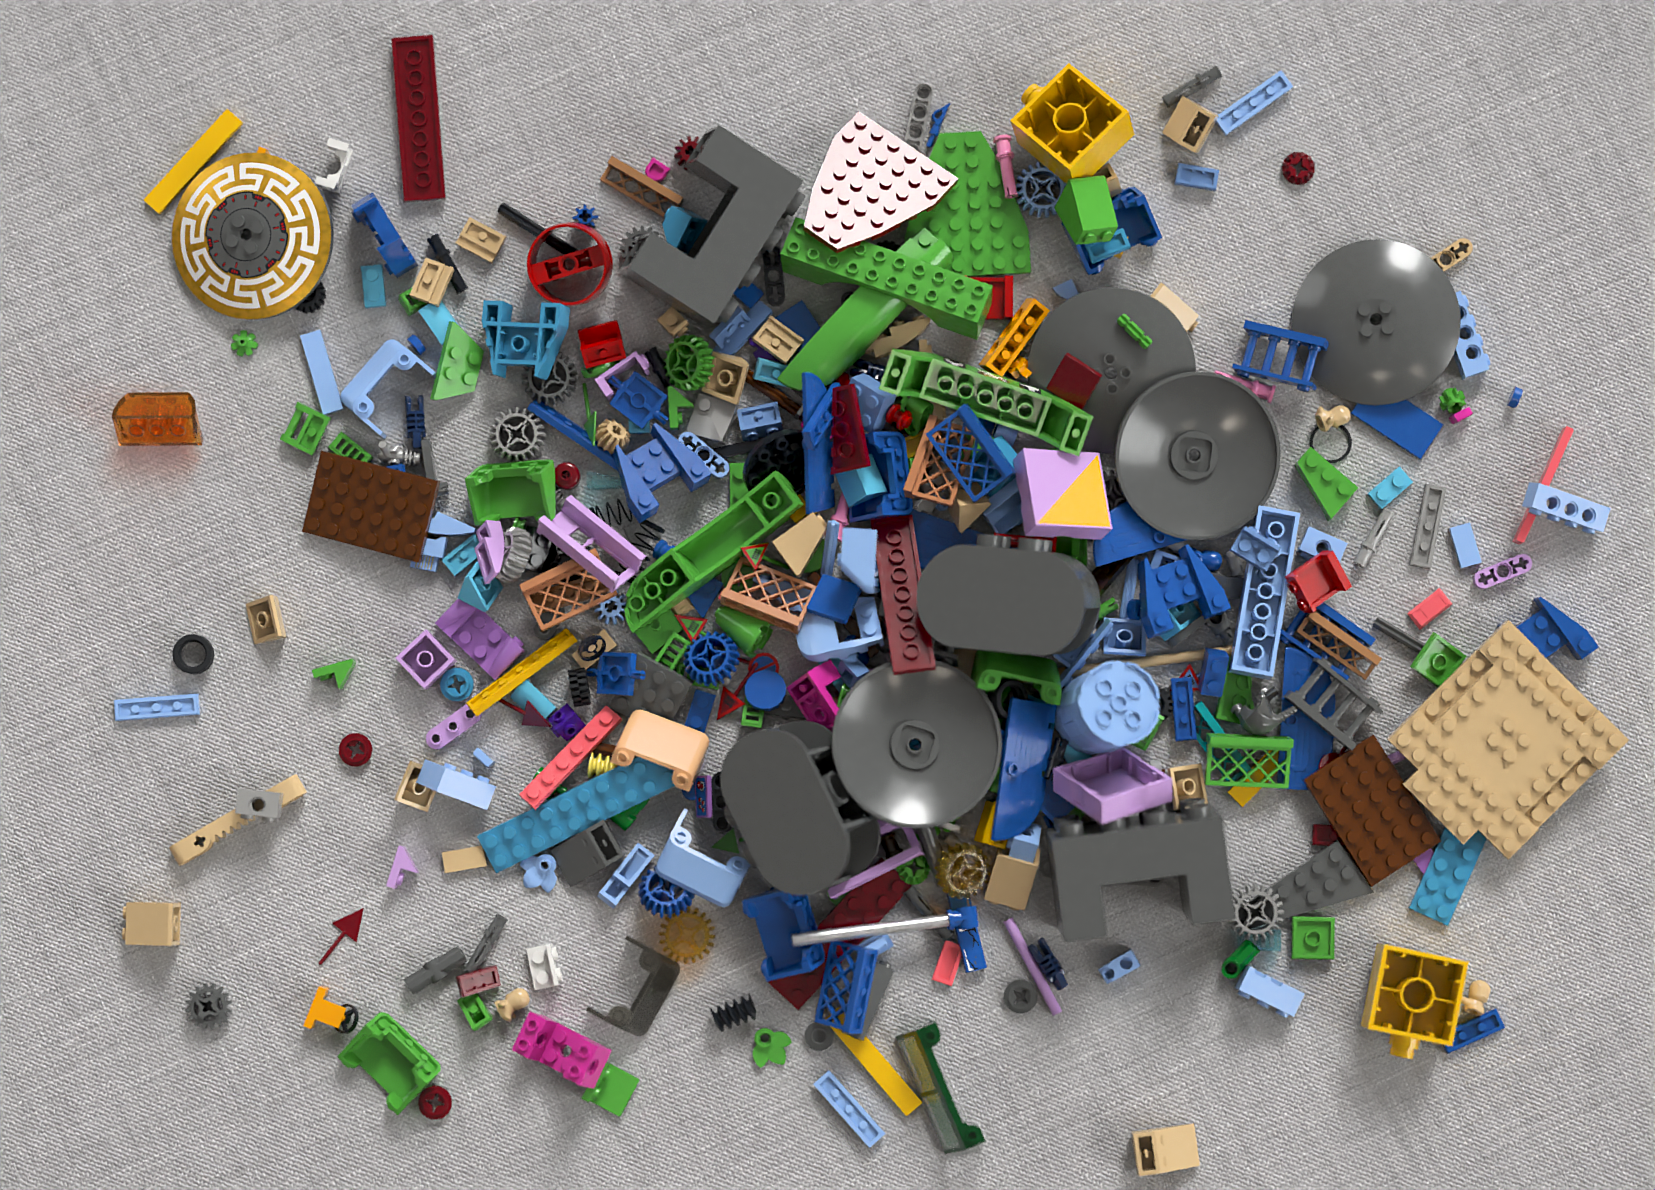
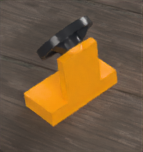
(330, 1013)

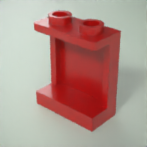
(1001, 297)
(601, 344)
(1317, 581)

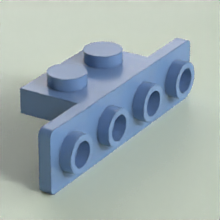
(739, 328)
(1076, 659)

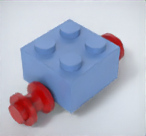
(876, 405)

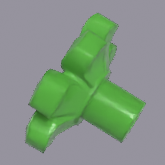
(245, 347)

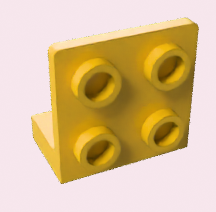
(985, 827)

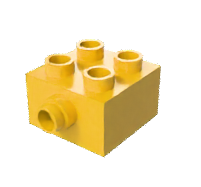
(1071, 125)
(1413, 997)

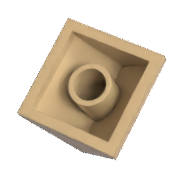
(727, 377)
(964, 509)
(265, 619)
(1187, 783)
(412, 792)

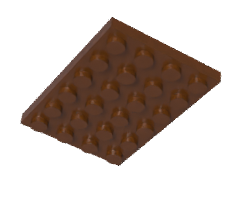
(371, 506)
(1371, 810)

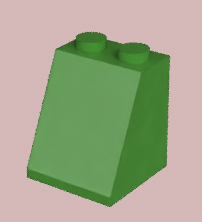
(1087, 210)

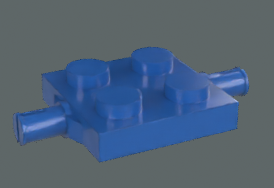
(638, 400)
(616, 673)

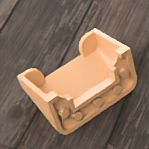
(664, 744)

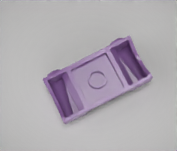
(480, 638)

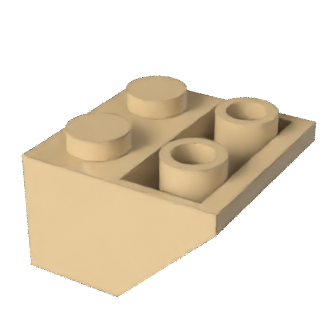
(1190, 124)

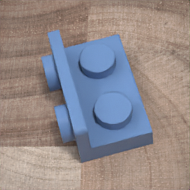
(759, 421)
(1255, 548)

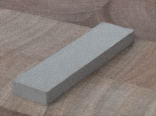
(1427, 526)

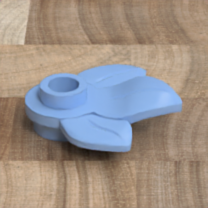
(537, 874)

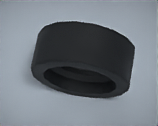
(209, 650)
(995, 695)

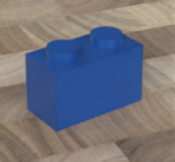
(1213, 672)

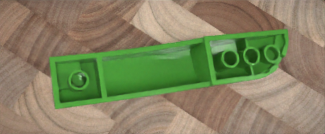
(859, 321)
(710, 550)

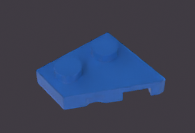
(705, 596)

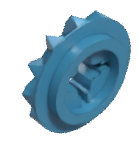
(448, 679)

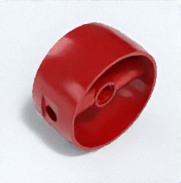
(556, 269)

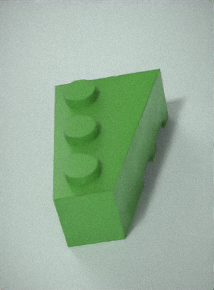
(1325, 482)

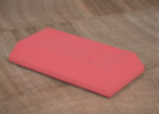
(1429, 608)
(947, 963)

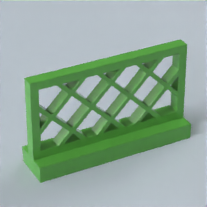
(1244, 742)

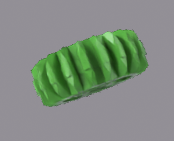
(694, 365)

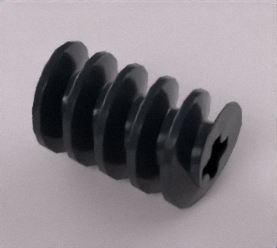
(734, 1013)

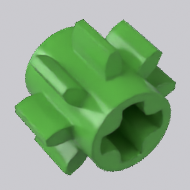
(1452, 400)

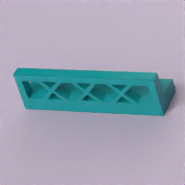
(1214, 727)

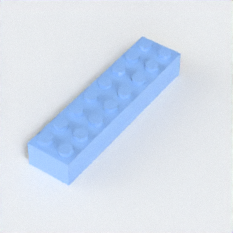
(1264, 598)

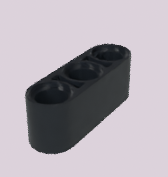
(717, 812)

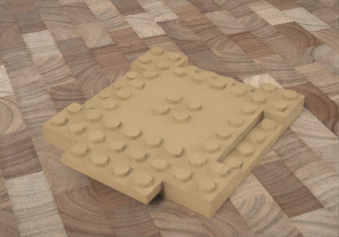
(1503, 743)

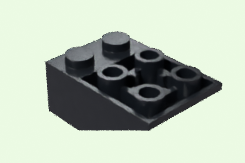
(546, 554)

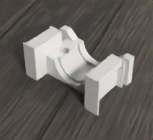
(343, 154)

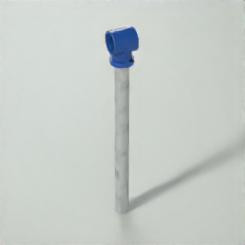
(962, 918)

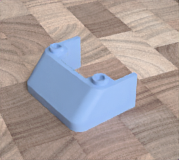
(356, 392)
(859, 558)
(698, 872)

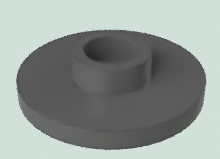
(819, 1036)

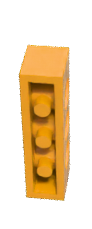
(1014, 337)

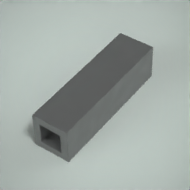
(880, 982)

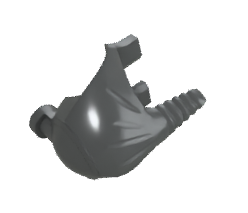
(1261, 720)

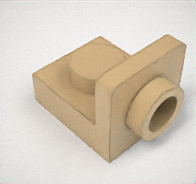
(673, 323)

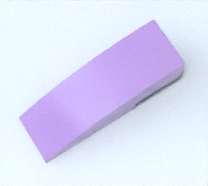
(490, 549)

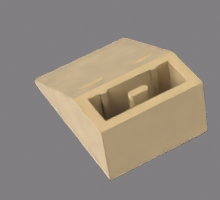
(1165, 1149)

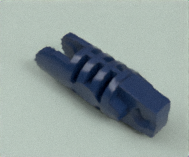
(874, 370)
(415, 421)
(1049, 964)

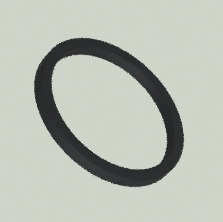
(1349, 443)

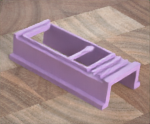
(577, 516)
(871, 873)

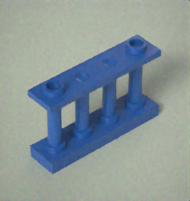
(1275, 335)
(1341, 622)

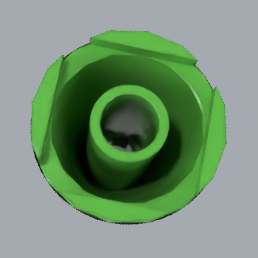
(744, 629)

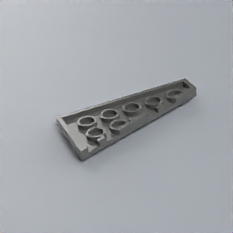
(1317, 883)

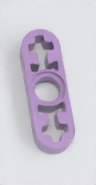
(1514, 560)

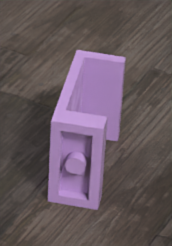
(619, 368)

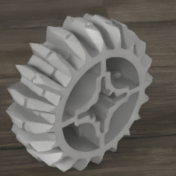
(532, 445)
(516, 554)
(1261, 904)

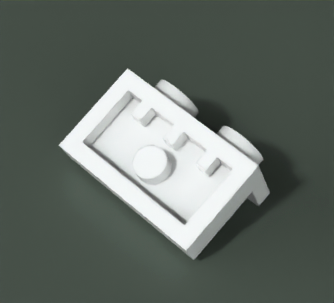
(543, 966)

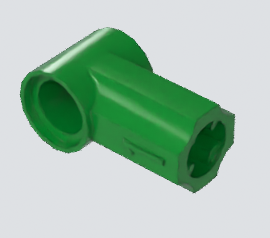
(627, 817)
(1240, 958)

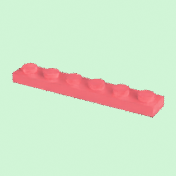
(570, 757)

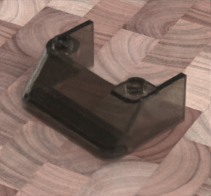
(651, 996)

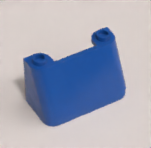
(1134, 217)
(892, 462)
(777, 918)

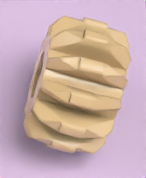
(611, 434)

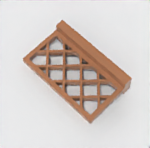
(922, 461)
(555, 576)
(758, 608)

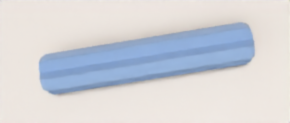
(830, 548)
(1129, 587)

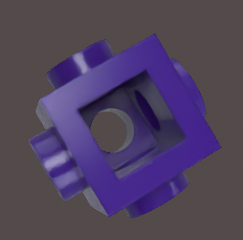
(566, 723)

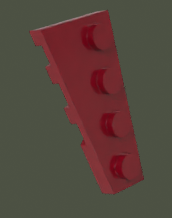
(848, 434)

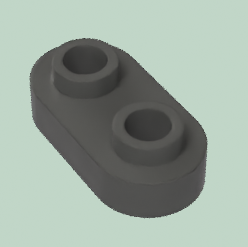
(546, 618)

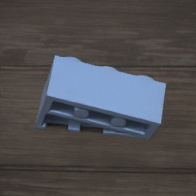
(456, 784)
(1269, 992)

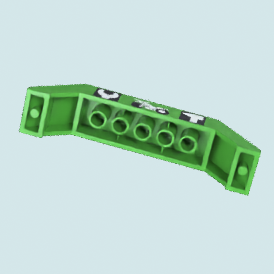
(988, 396)

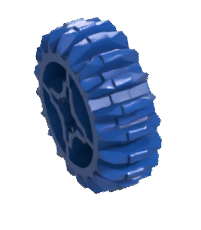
(721, 663)
(660, 900)

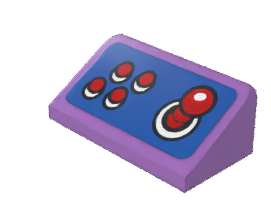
(703, 793)

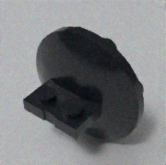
(780, 453)

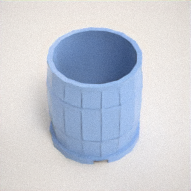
(1107, 708)

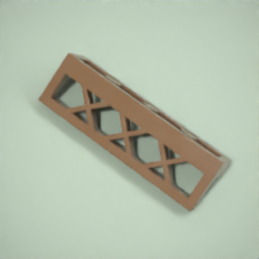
(643, 180)
(570, 594)
(1343, 638)

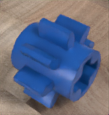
(580, 214)

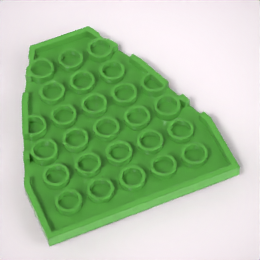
(975, 217)

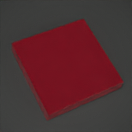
(1074, 381)

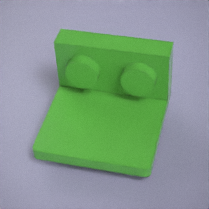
(612, 1089)

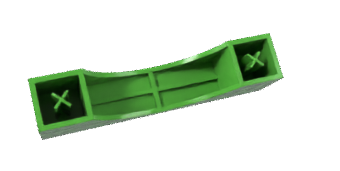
(942, 295)

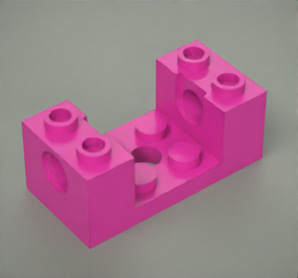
(812, 696)
(545, 1040)

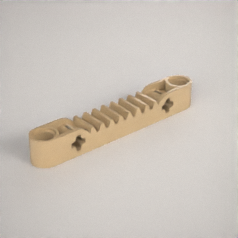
(188, 848)

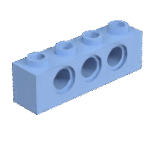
(1466, 366)
(1595, 513)

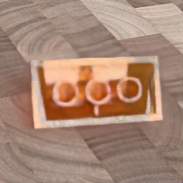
(157, 419)

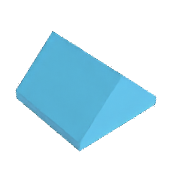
(861, 484)
(476, 592)

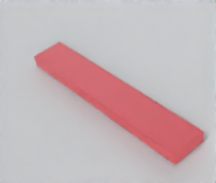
(1545, 479)

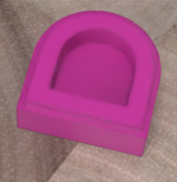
(656, 170)
(1461, 415)

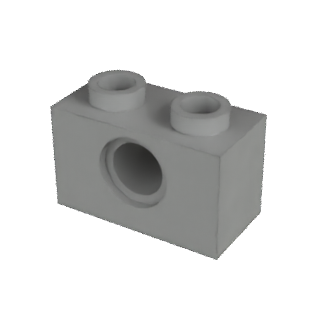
(247, 798)

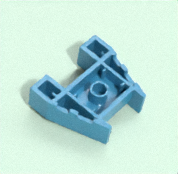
(524, 343)

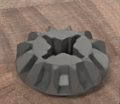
(1030, 995)

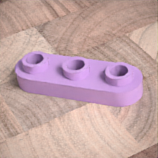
(445, 733)

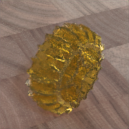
(957, 855)
(702, 925)

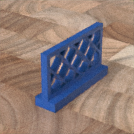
(986, 443)
(858, 989)

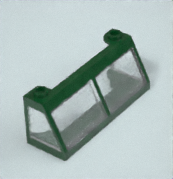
(927, 1075)

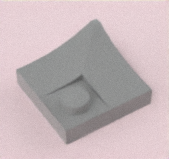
(712, 418)

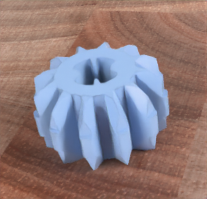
(615, 613)

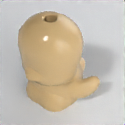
(1333, 418)
(1478, 995)
(513, 1001)

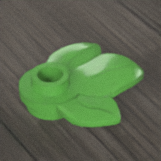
(771, 1050)

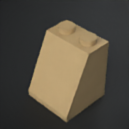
(1177, 306)
(801, 542)
(1011, 880)
(152, 923)

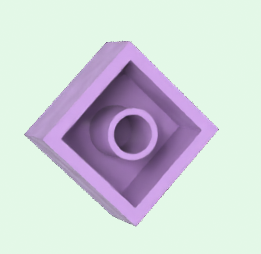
(426, 659)

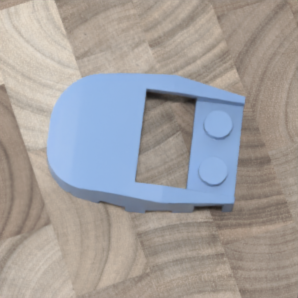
(819, 638)

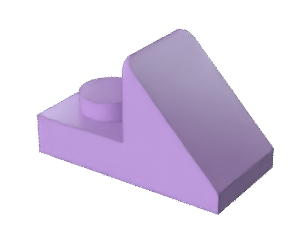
(401, 861)

